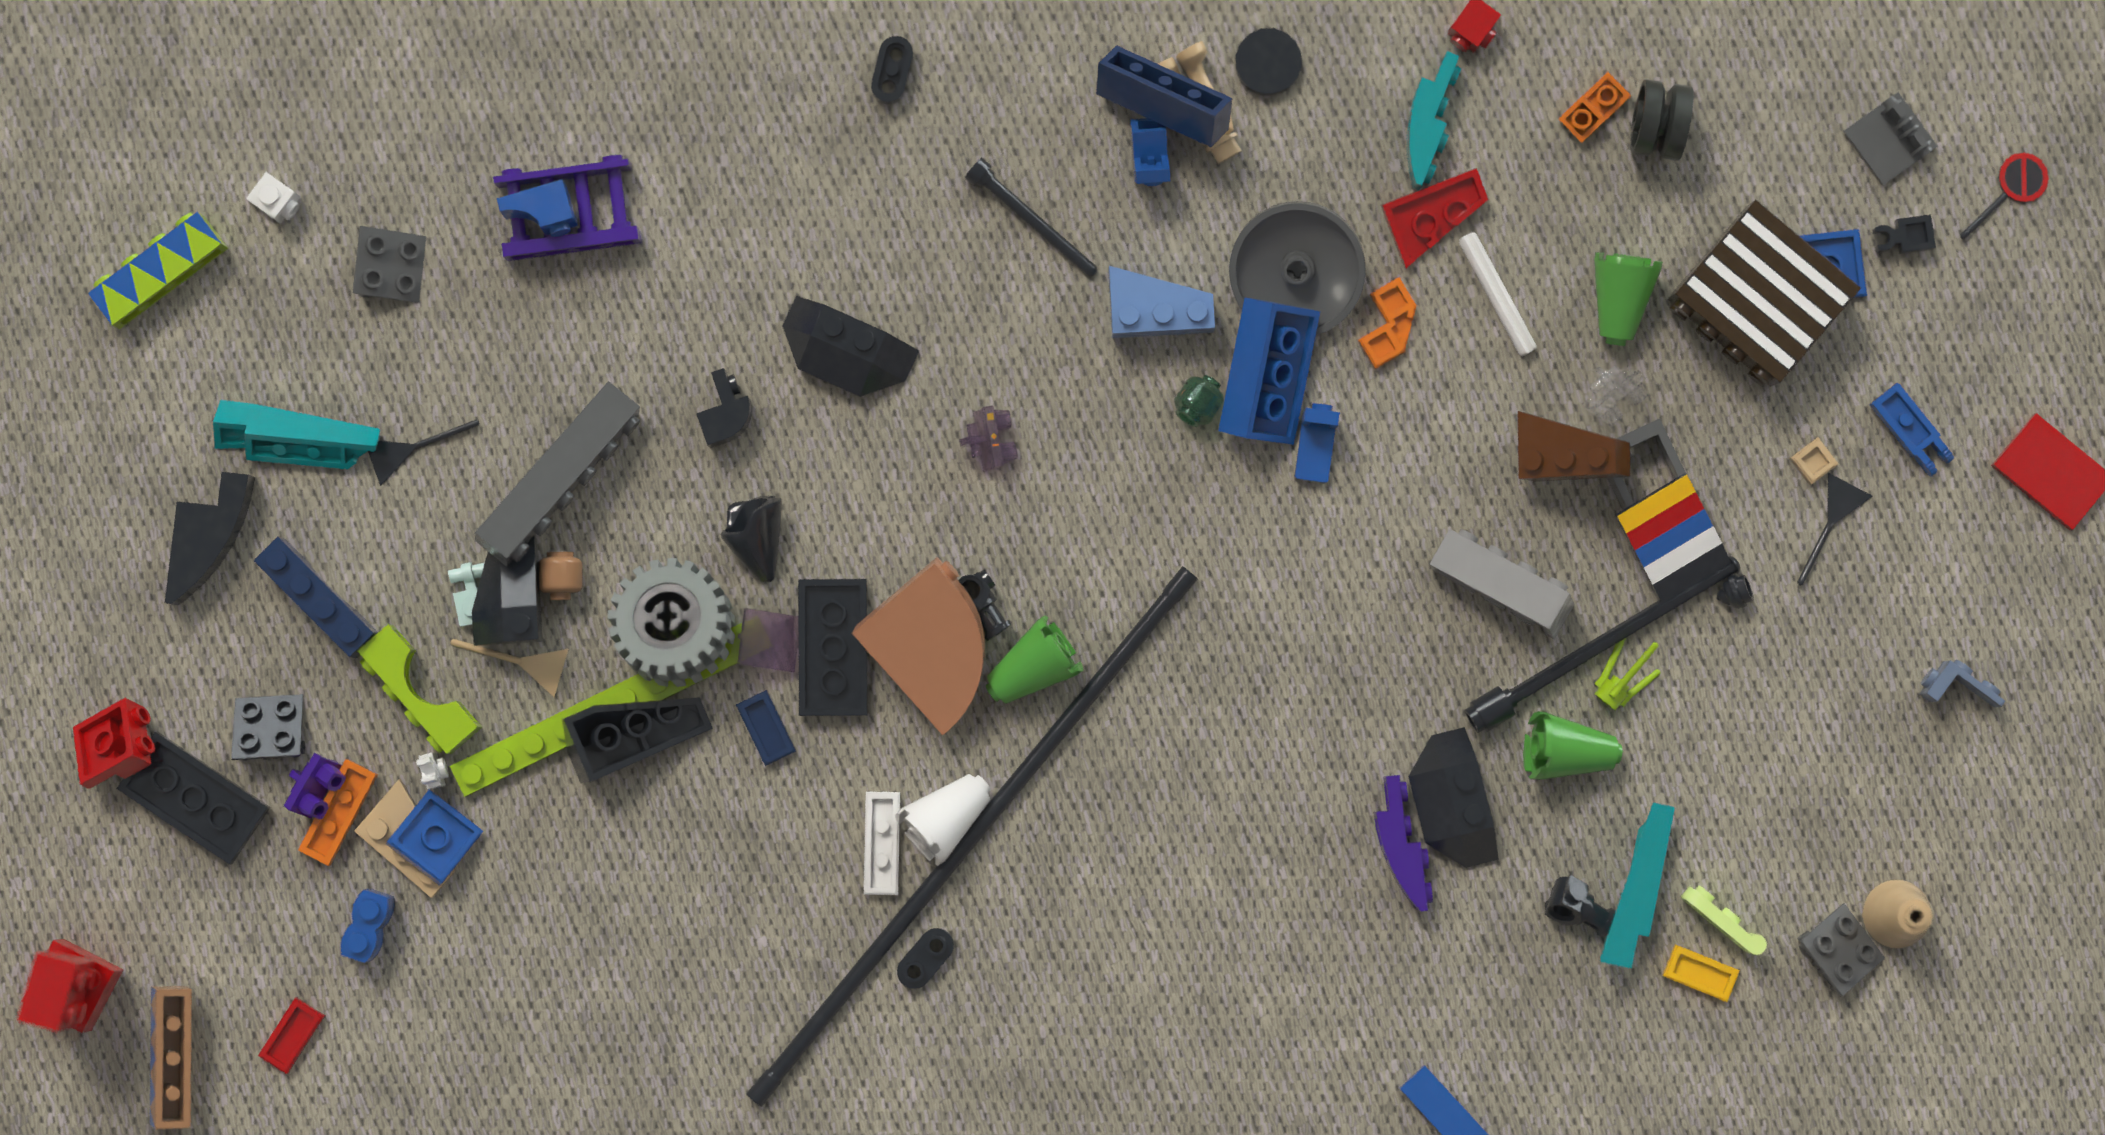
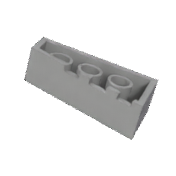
(1503, 581)

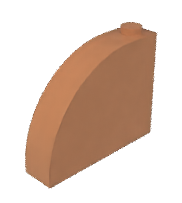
(929, 643)

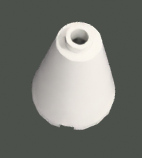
(944, 816)

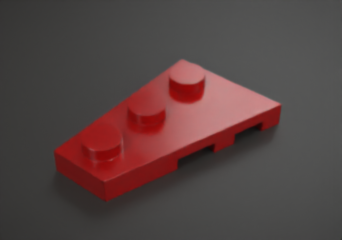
(1430, 213)

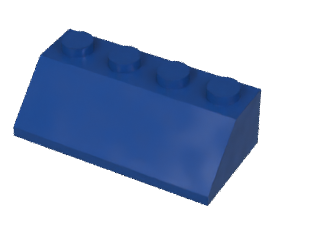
(1269, 371)

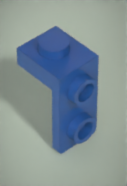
(1316, 443)

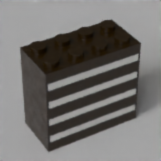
(1762, 295)

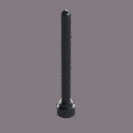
(983, 176)

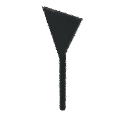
(391, 455)
(1842, 500)

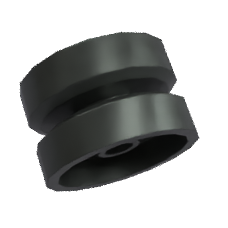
(1661, 119)

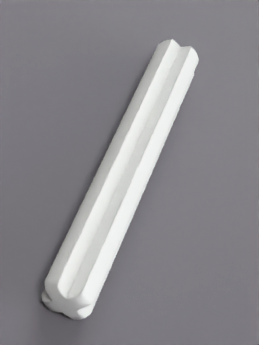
(1497, 294)

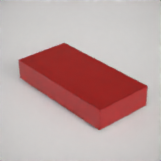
(291, 1035)

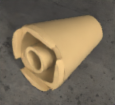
(1897, 914)

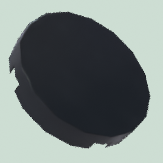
(1268, 61)

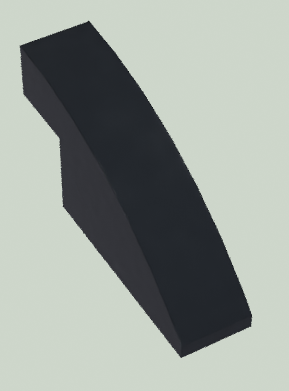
(205, 536)

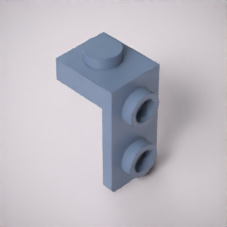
(1938, 681)

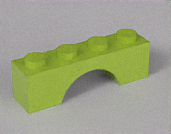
(390, 658)

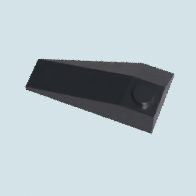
(622, 734)

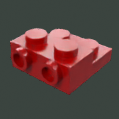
(113, 743)

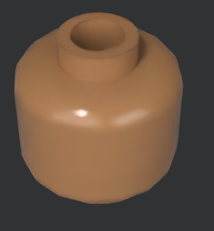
(560, 575)

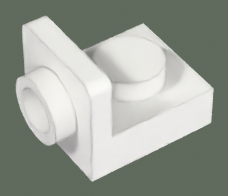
(274, 198)

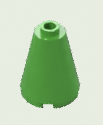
(1623, 294)
(1033, 663)
(1567, 748)

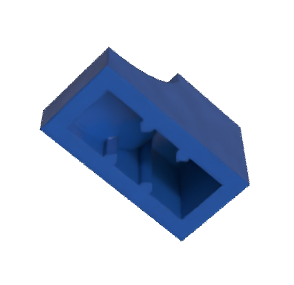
(545, 205)

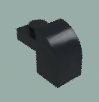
(727, 420)

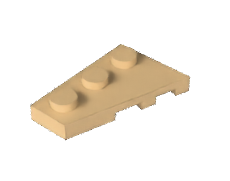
(381, 825)

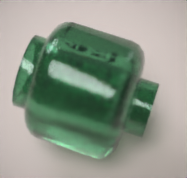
(1198, 400)

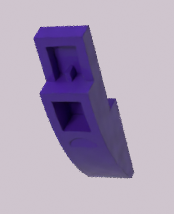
(1403, 858)

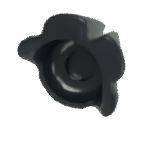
(755, 534)

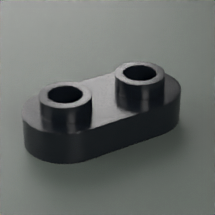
(892, 71)
(925, 958)

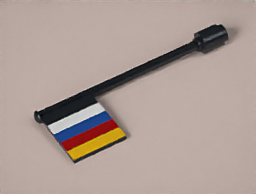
(1680, 560)

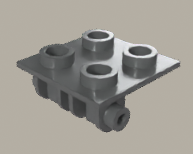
(1890, 138)
(389, 264)
(1841, 950)

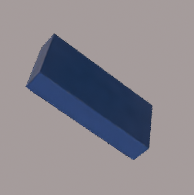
(766, 728)

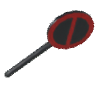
(2021, 178)

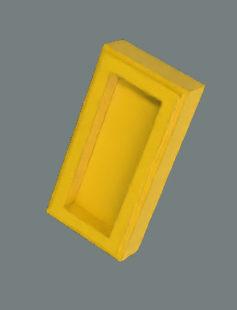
(1701, 973)

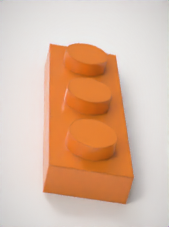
(328, 834)

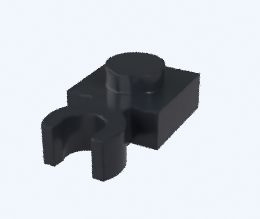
(1910, 235)

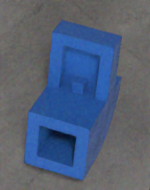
(1149, 152)

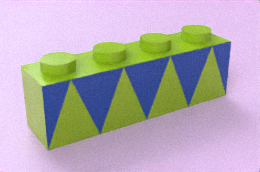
(157, 270)

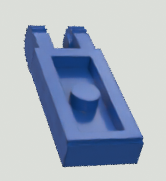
(1910, 427)

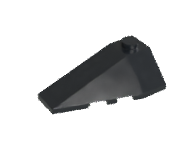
(508, 601)

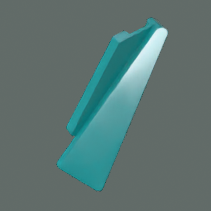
(291, 436)
(1641, 888)

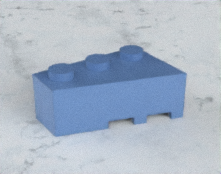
(1156, 307)

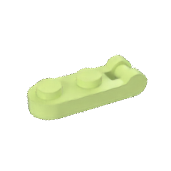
(1724, 920)

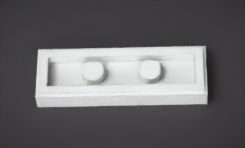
(881, 843)

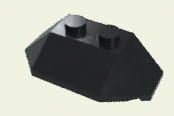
(845, 349)
(1453, 800)

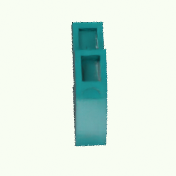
(1425, 131)

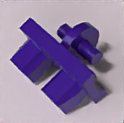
(312, 785)

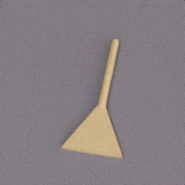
(544, 667)

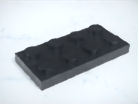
(830, 657)
(195, 799)

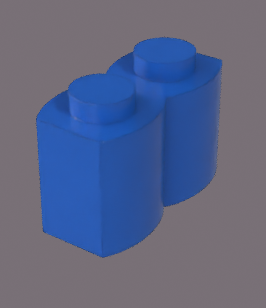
(369, 916)

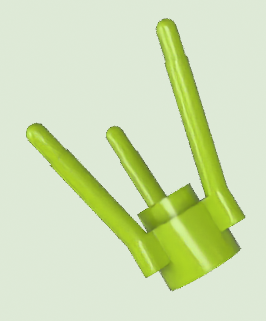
(1614, 691)

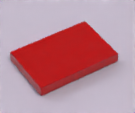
(2052, 471)

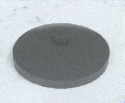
(1299, 259)

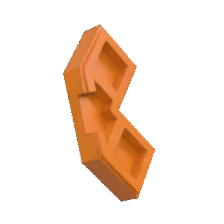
(1398, 312)

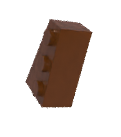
(1565, 452)

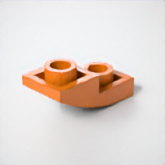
(1594, 107)

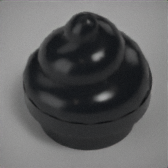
(1736, 591)

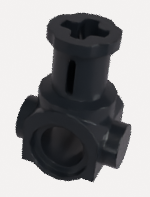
(985, 603)
(1574, 905)

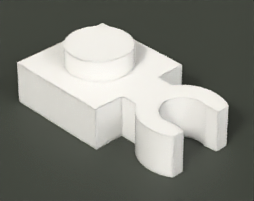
(432, 770)

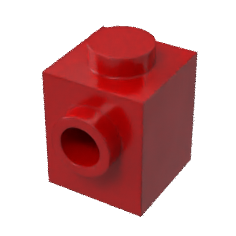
(1474, 26)

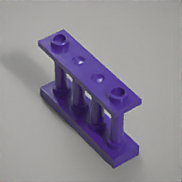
(588, 235)

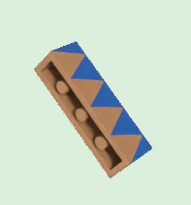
(170, 1057)

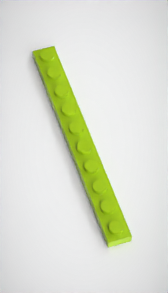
(548, 735)

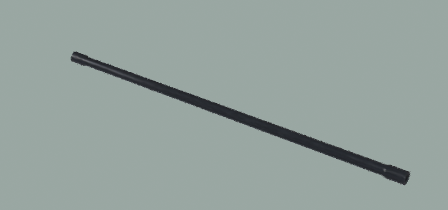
(772, 1077)

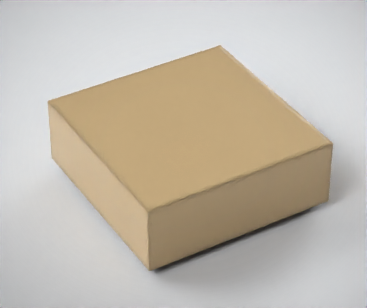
(1814, 461)

